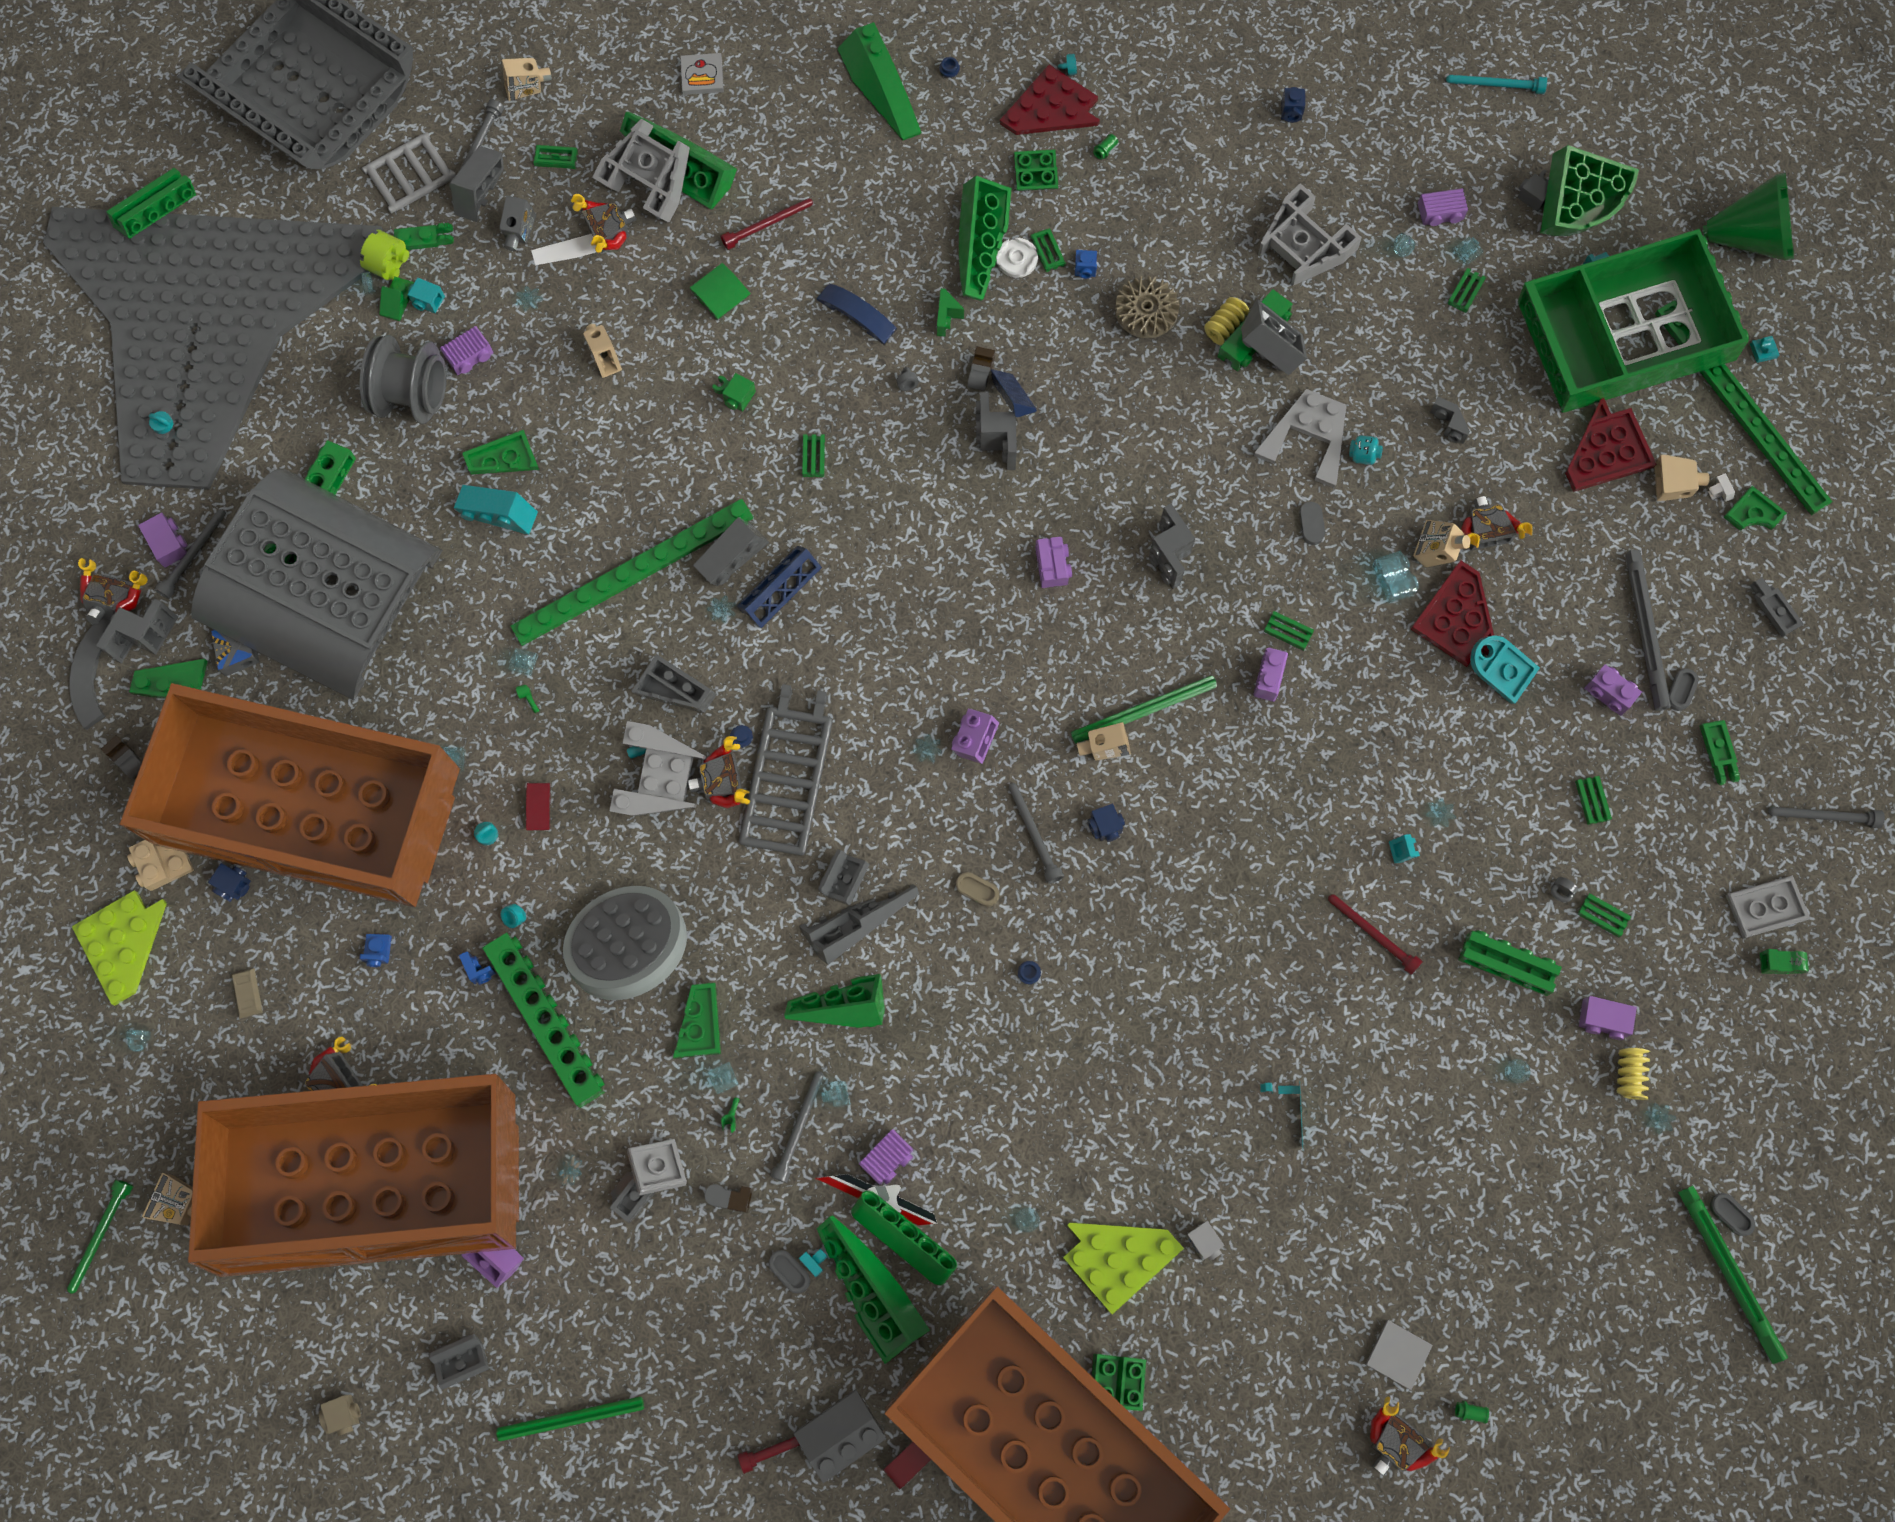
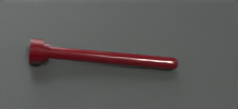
(731, 239)
(1408, 961)
(750, 1460)

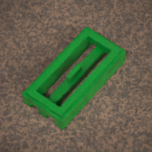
(555, 160)
(1053, 265)
(1474, 276)
(813, 439)
(1292, 623)
(1601, 796)
(1622, 924)

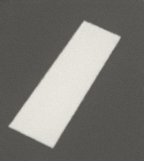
(564, 250)

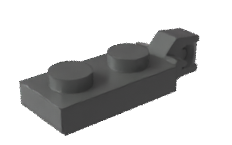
(1776, 607)

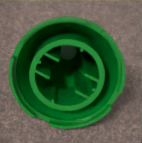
(1756, 221)

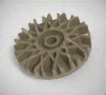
(1147, 307)

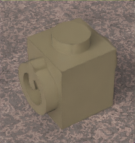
(339, 1415)

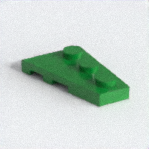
(502, 455)
(157, 680)
(700, 1024)

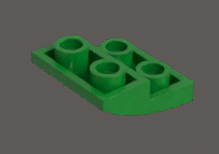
(1036, 170)
(720, 291)
(1121, 1378)

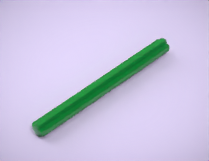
(570, 1418)

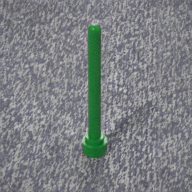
(119, 1191)

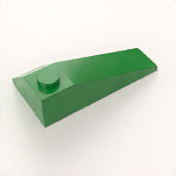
(849, 1006)

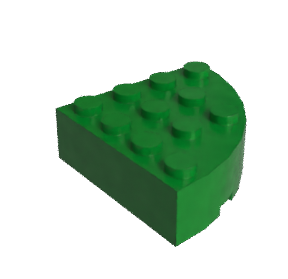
(1584, 191)

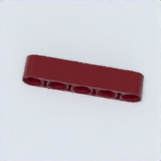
(906, 1465)

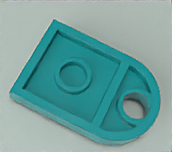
(1504, 668)

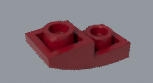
(538, 806)

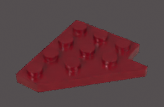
(1051, 105)
(1609, 449)
(1457, 615)

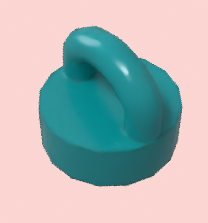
(1070, 64)
(160, 422)
(486, 833)
(513, 915)

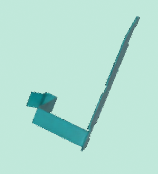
(1283, 1090)

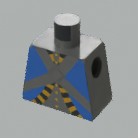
(232, 655)

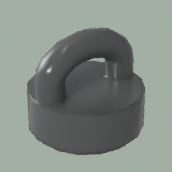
(907, 380)
(1565, 887)

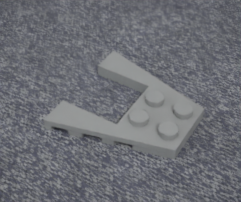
(1315, 417)

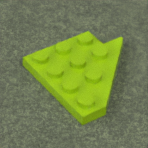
(120, 942)
(1119, 1259)

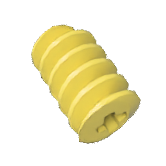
(1225, 320)
(1632, 1073)

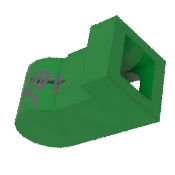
(1783, 962)

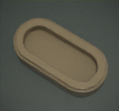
(977, 889)

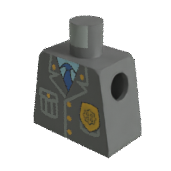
(516, 222)

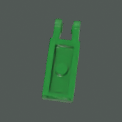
(425, 236)
(1720, 750)

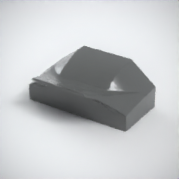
(626, 1198)

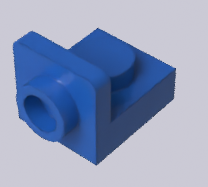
(1085, 263)
(376, 950)
(472, 967)

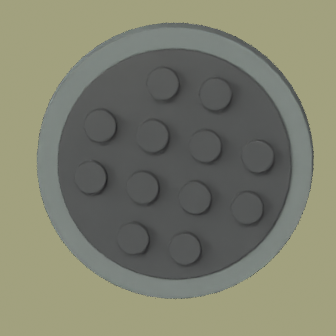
(625, 942)

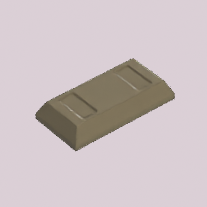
(246, 993)

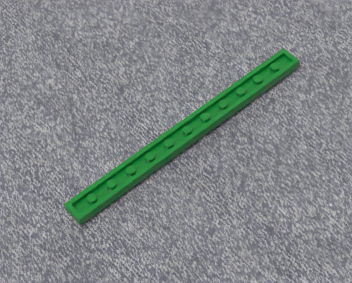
(1756, 425)
(629, 573)

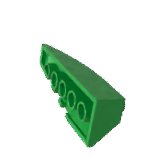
(878, 79)
(705, 176)
(981, 230)
(880, 1302)

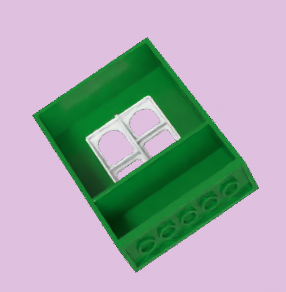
(1581, 348)

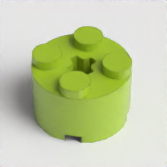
(383, 255)

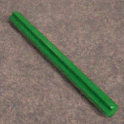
(1147, 707)

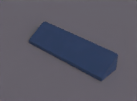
(1012, 393)

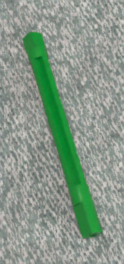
(1733, 1275)

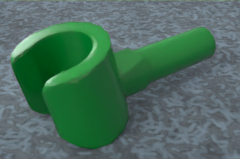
(524, 691)
(730, 1117)

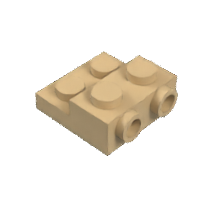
(158, 864)

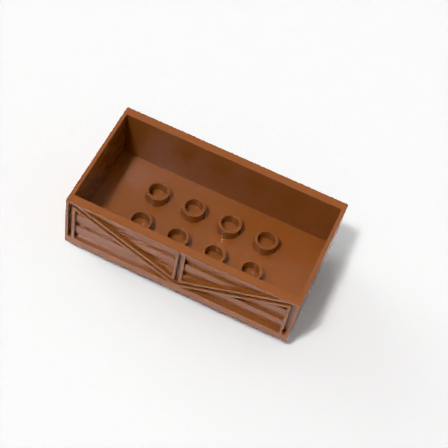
(293, 795)
(355, 1176)
(1038, 1432)

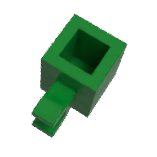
(736, 392)

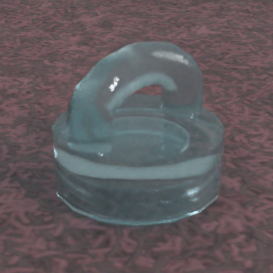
(1403, 245)
(141, 1035)

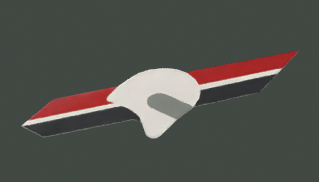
(888, 1193)

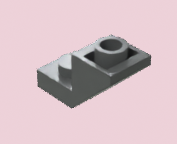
(1457, 428)

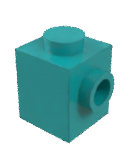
(425, 295)

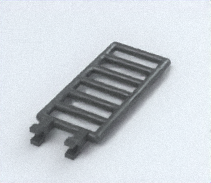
(813, 785)

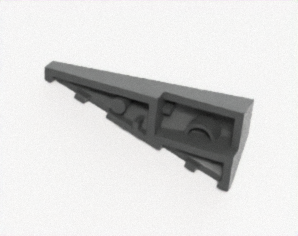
(841, 932)

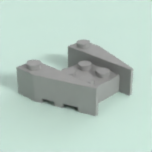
(651, 165)
(1303, 241)
(663, 773)

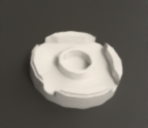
(1017, 257)

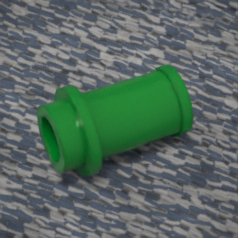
(1101, 150)
(1471, 1412)

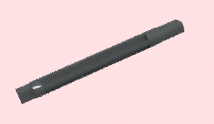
(1647, 630)

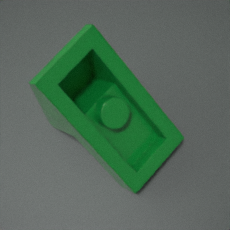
(395, 298)
(948, 309)

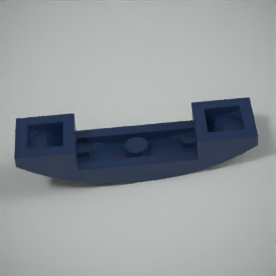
(857, 310)

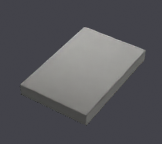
(1767, 907)

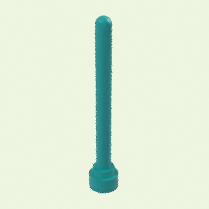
(1538, 85)

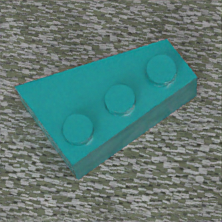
(496, 508)

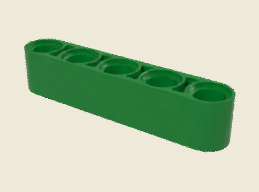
(904, 1238)

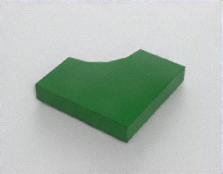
(1754, 509)

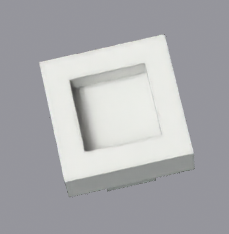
(1722, 488)

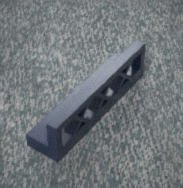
(774, 580)

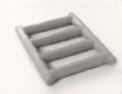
(412, 195)

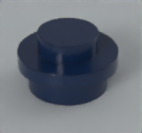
(949, 67)
(743, 734)
(1029, 972)

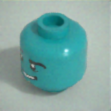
(1365, 450)

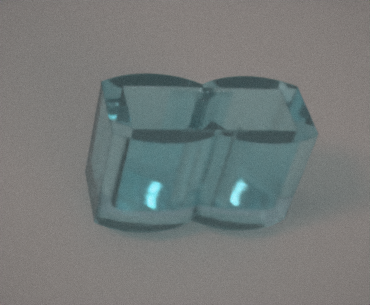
(1395, 576)

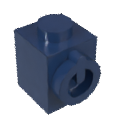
(1293, 104)
(1106, 823)
(229, 882)

